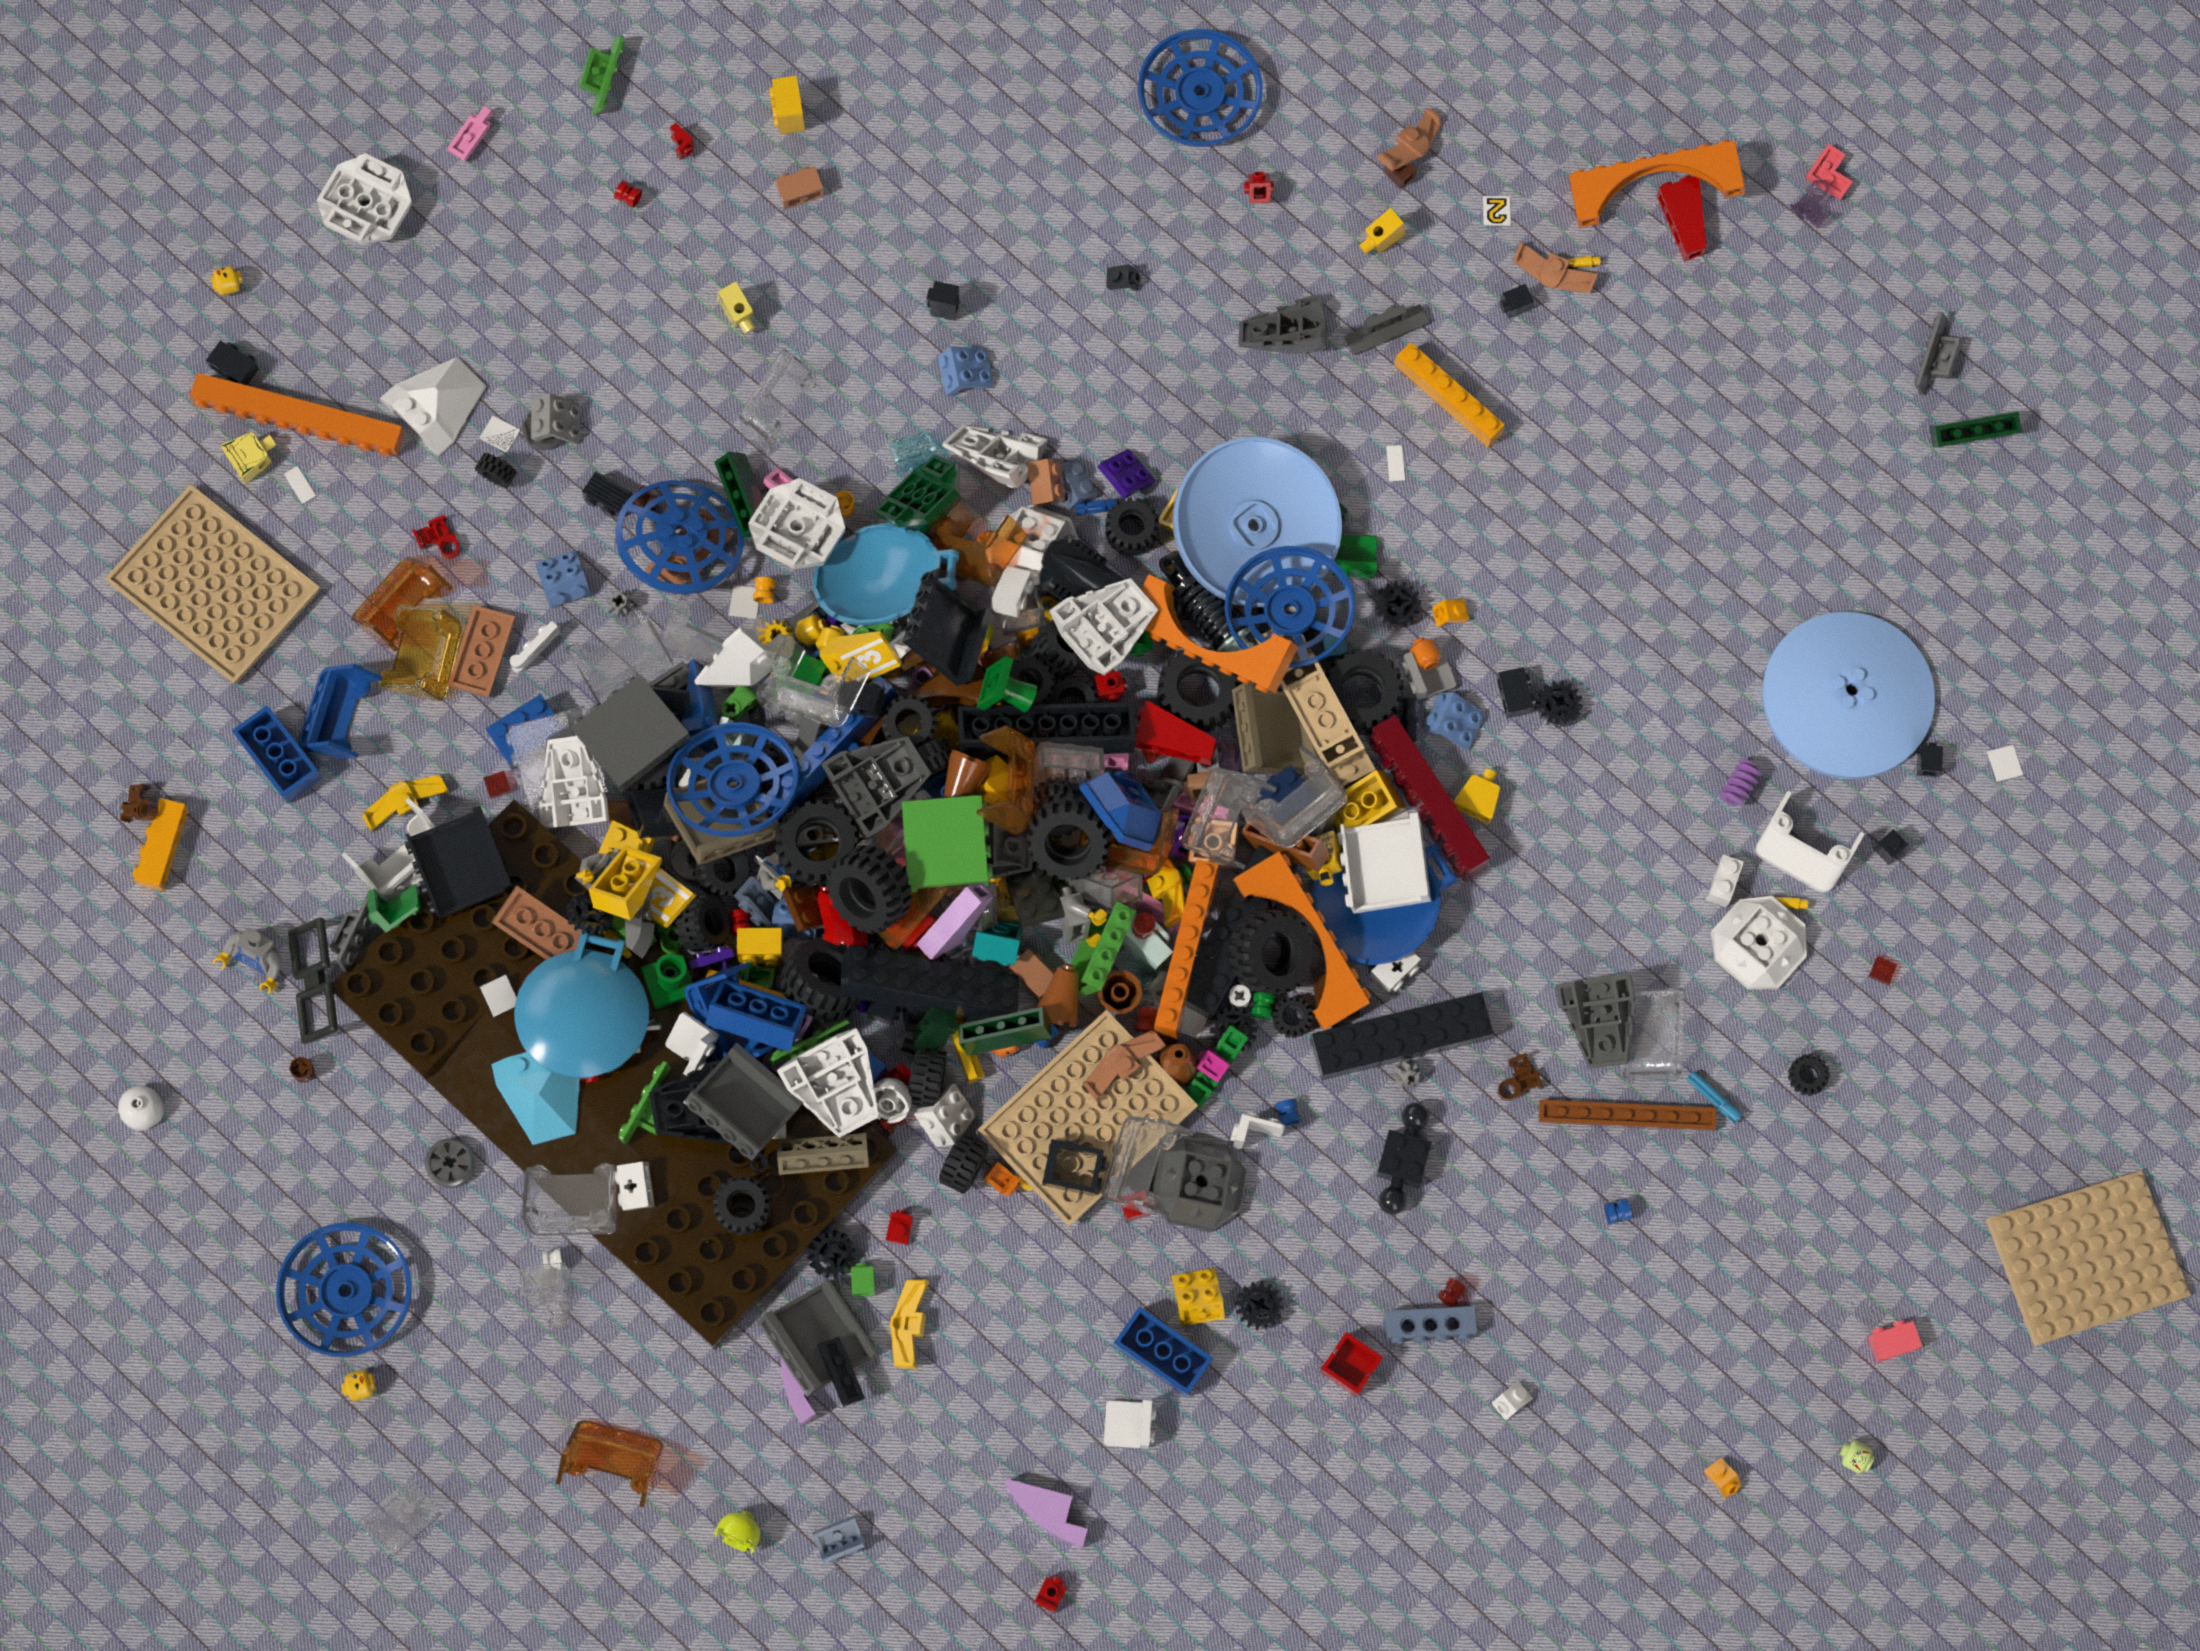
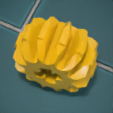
(775, 629)

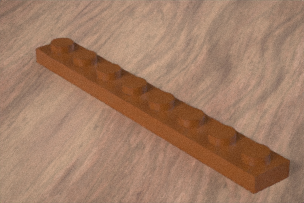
(1627, 1115)

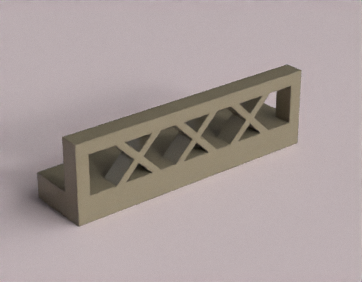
(822, 1156)

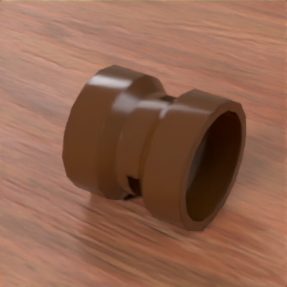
(302, 1065)

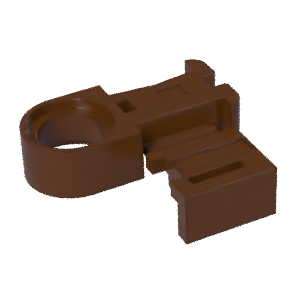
(138, 805)
(1525, 1079)

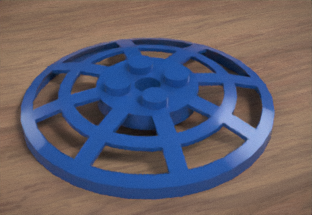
(1203, 78)
(676, 544)
(1292, 596)
(732, 771)
(334, 1280)

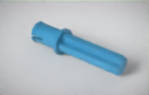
(1715, 1098)

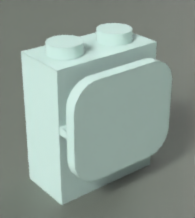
(1149, 952)

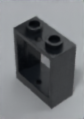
(1072, 1187)

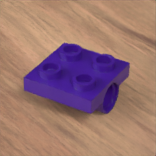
(1126, 473)
(706, 960)

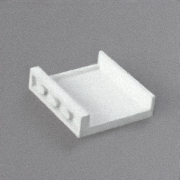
(1384, 865)

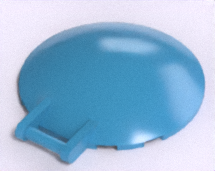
(878, 574)
(582, 1011)

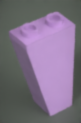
(956, 921)

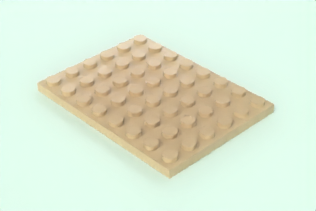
(212, 584)
(1062, 1109)
(2087, 1258)

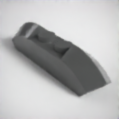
(640, 929)

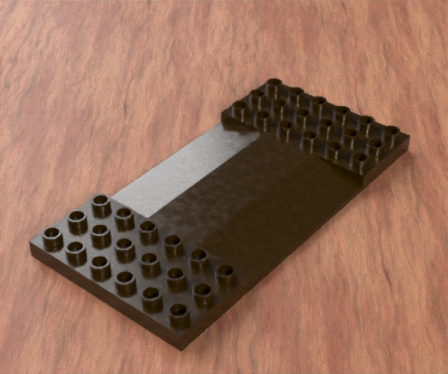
(426, 1003)

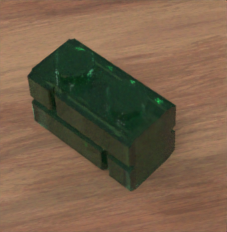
(934, 1029)

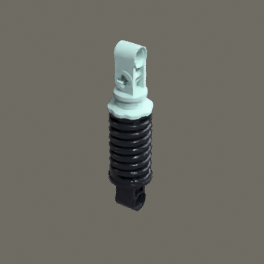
(1202, 606)

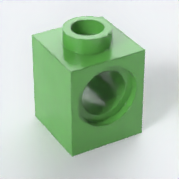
(862, 1280)

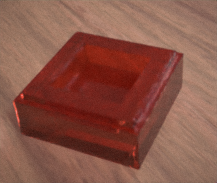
(497, 784)
(1882, 970)

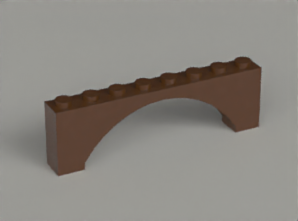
(936, 692)

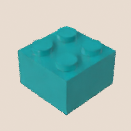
(999, 943)

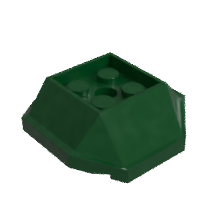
(923, 496)

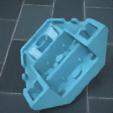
(538, 1098)

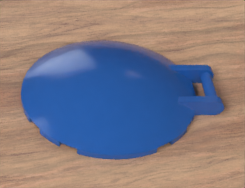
(1385, 933)

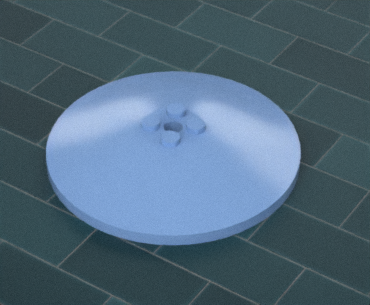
(1260, 483)
(1841, 731)

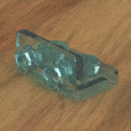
(912, 451)
(1151, 984)

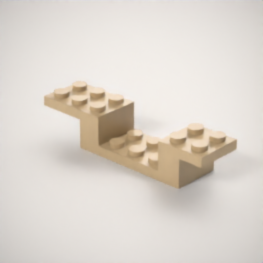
(1325, 719)

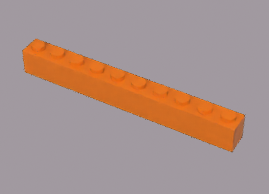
(297, 415)

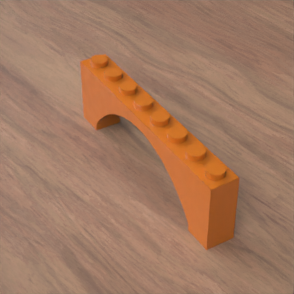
(1713, 163)
(1261, 664)
(1276, 882)
(1175, 991)

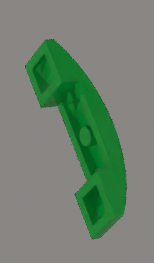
(1228, 1048)

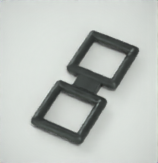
(313, 980)

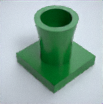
(1000, 685)
(666, 980)

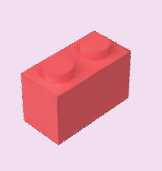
(1894, 1341)

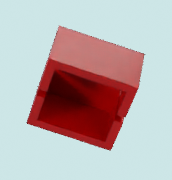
(1351, 1364)

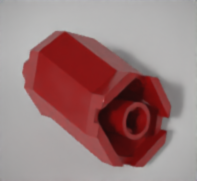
(836, 929)

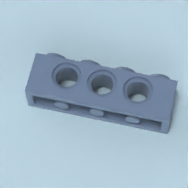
(1463, 1315)

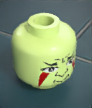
(1857, 1456)

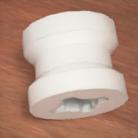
(1237, 999)
(552, 1257)

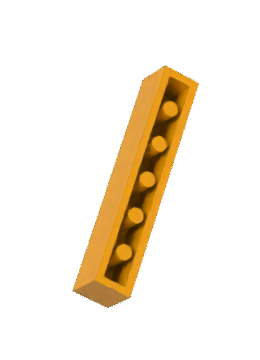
(1449, 394)

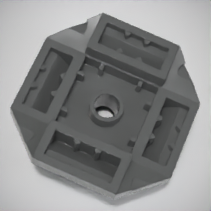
(1186, 1201)

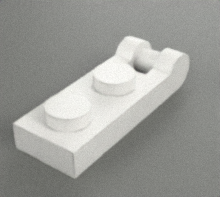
(534, 647)

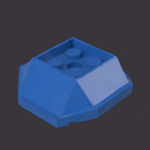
(1124, 809)

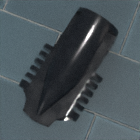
(1074, 569)

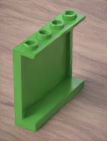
(946, 842)
(1096, 962)

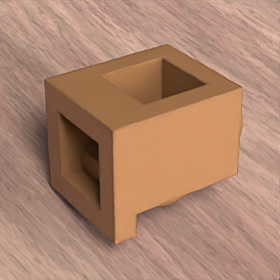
(1195, 784)

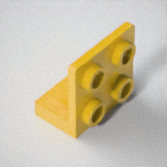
(1198, 1297)

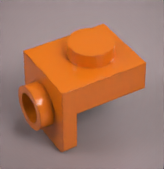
(1001, 1179)

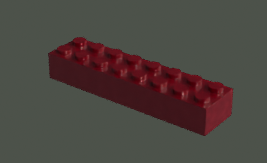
(1429, 798)

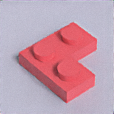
(1825, 170)

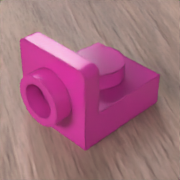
(1212, 1064)

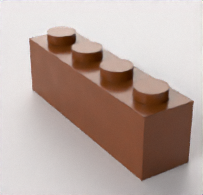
(1308, 852)

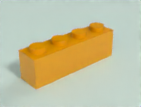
(160, 845)

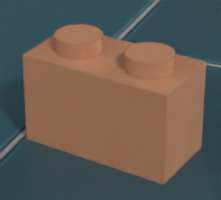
(799, 187)
(1046, 481)
(1032, 973)

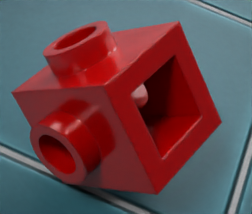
(1259, 187)
(1110, 686)

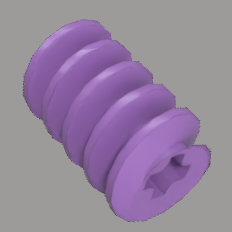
(1739, 783)

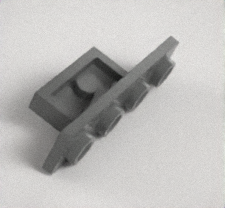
(1386, 326)
(1939, 356)
(350, 935)

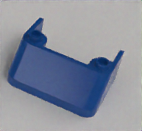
(332, 709)
(699, 998)

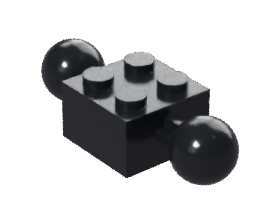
(1403, 1158)

